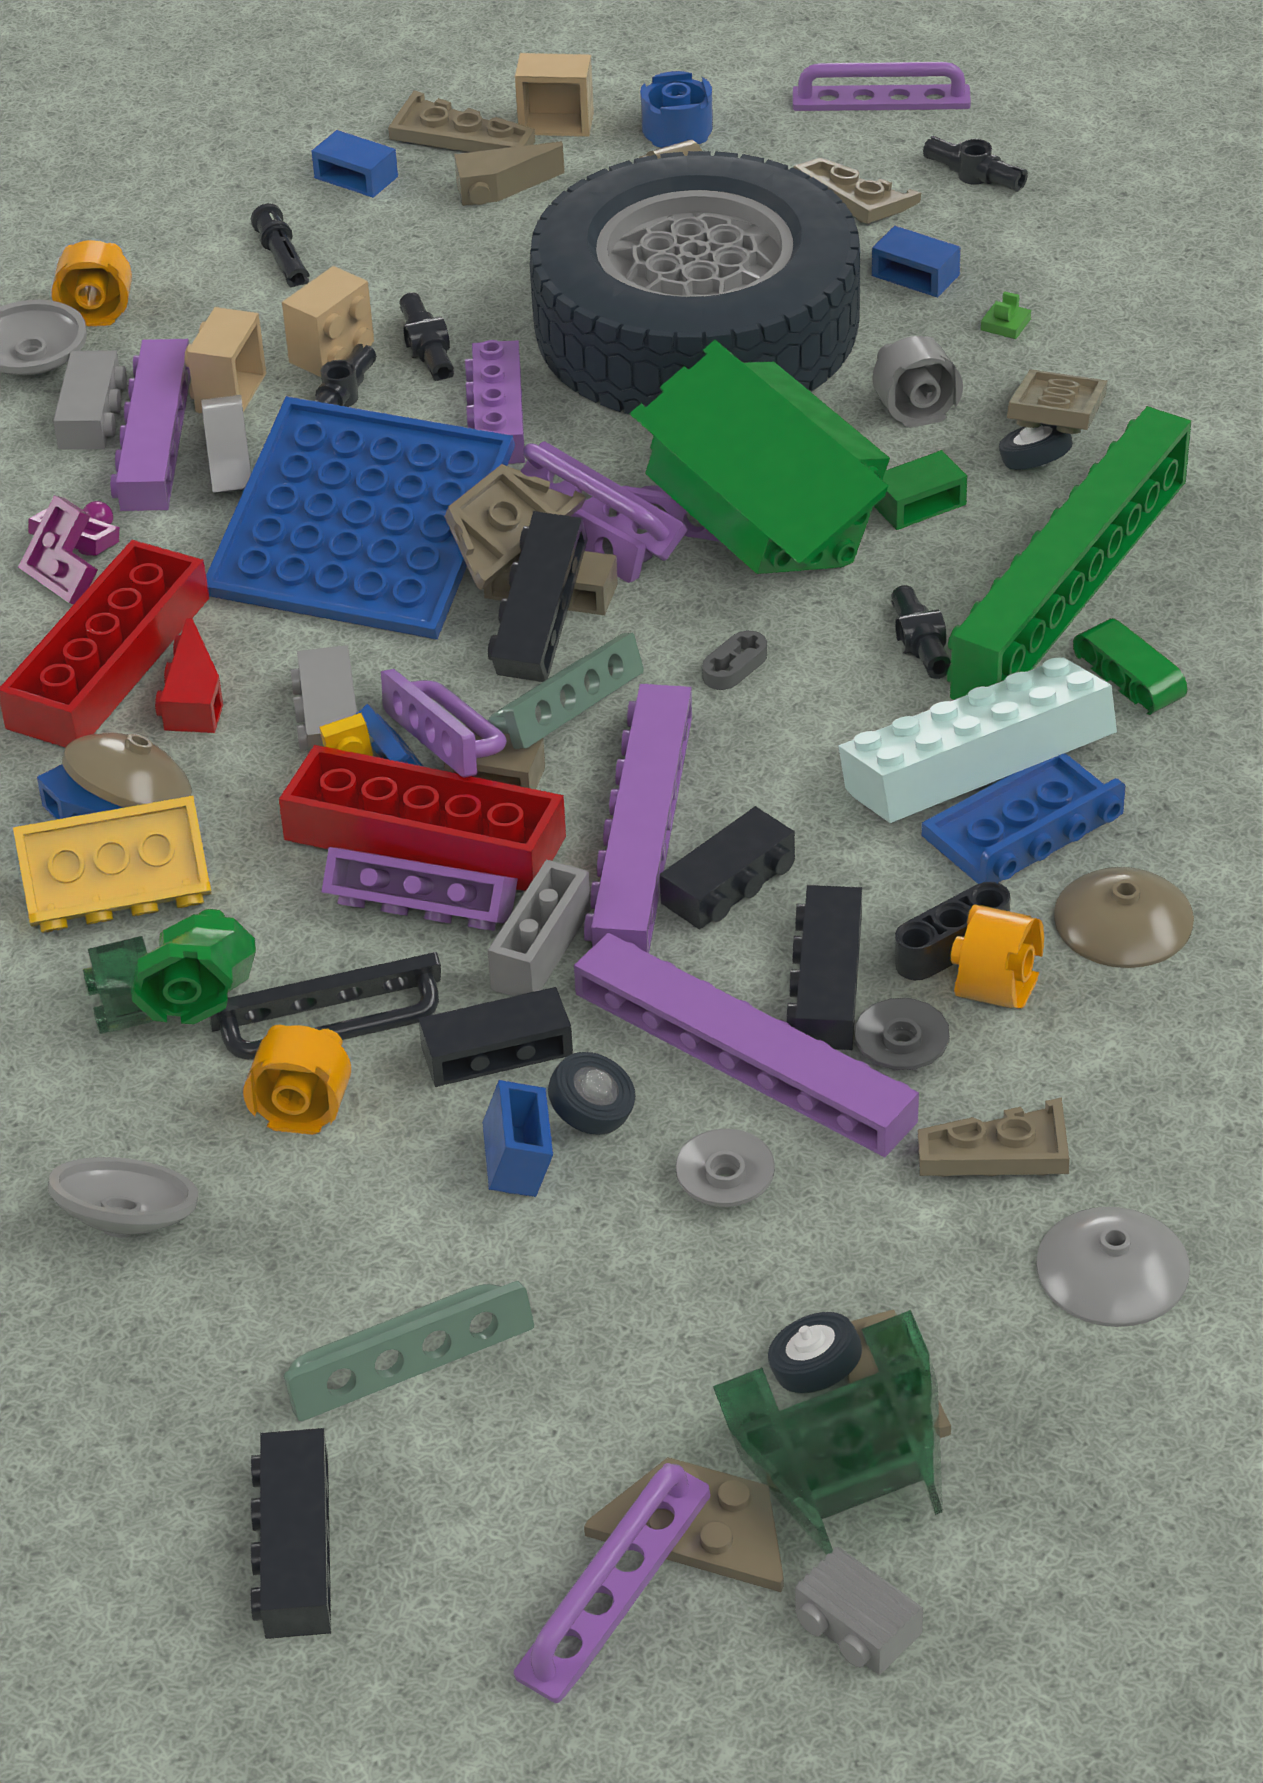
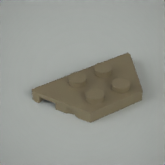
(492, 516)
(729, 1535)

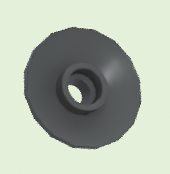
(902, 1020)

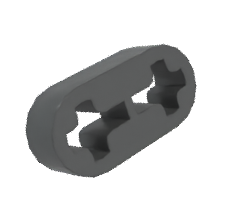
(730, 656)

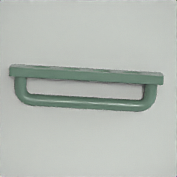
(519, 716)
(406, 1333)

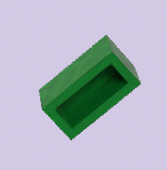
(922, 490)

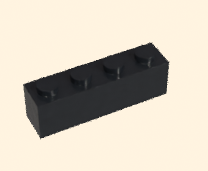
(538, 596)
(828, 964)
(293, 1534)

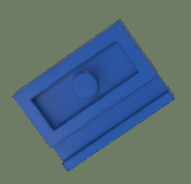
(387, 741)

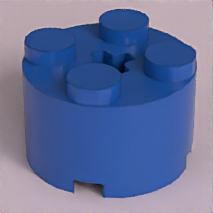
(676, 109)

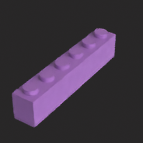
(152, 426)

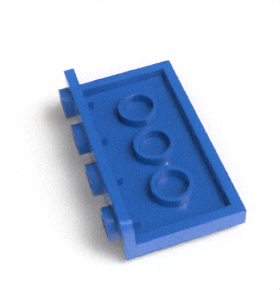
(1024, 818)

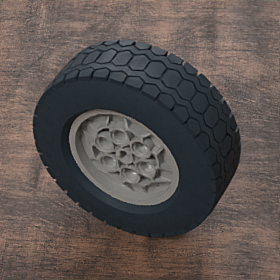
(689, 252)

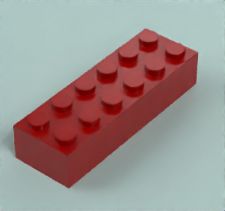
(104, 644)
(421, 814)

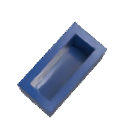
(354, 163)
(916, 261)
(517, 1138)

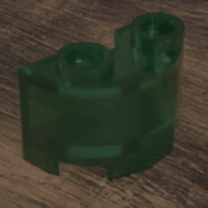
(111, 979)

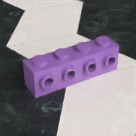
(496, 391)
(419, 885)

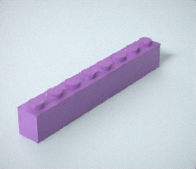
(642, 816)
(747, 1044)

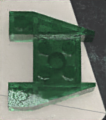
(848, 1440)

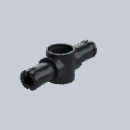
(975, 162)
(426, 336)
(343, 377)
(921, 631)

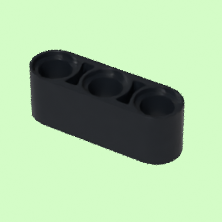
(927, 940)

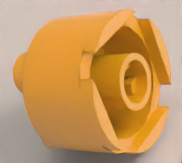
(93, 281)
(997, 957)
(298, 1078)

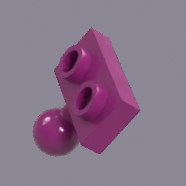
(98, 532)

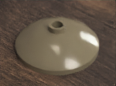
(124, 769)
(1123, 917)

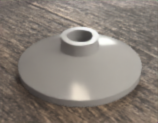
(720, 1153)

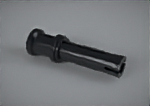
(277, 237)

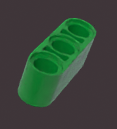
(1131, 664)

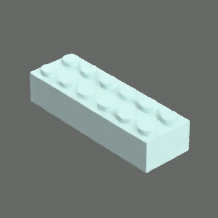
(977, 738)

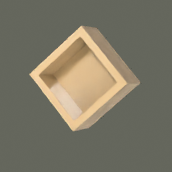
(555, 93)
(327, 319)
(226, 357)

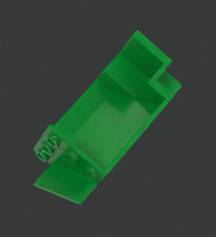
(763, 463)

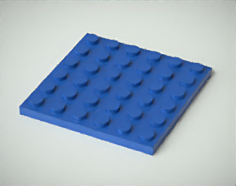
(353, 517)

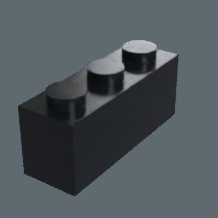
(728, 868)
(495, 1036)

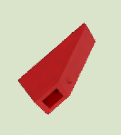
(192, 686)

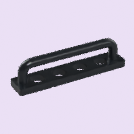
(330, 990)

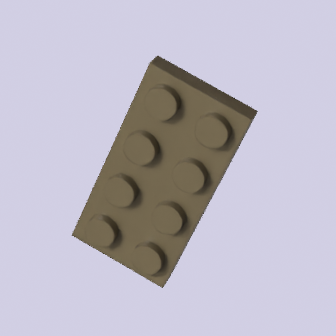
(1057, 400)

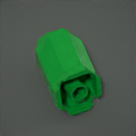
(193, 968)

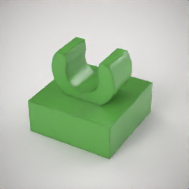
(1006, 317)

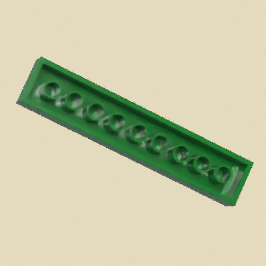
(1071, 554)

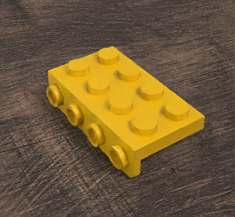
(112, 863)

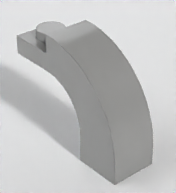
(226, 443)

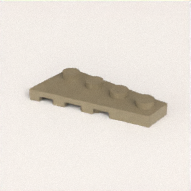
(448, 128)

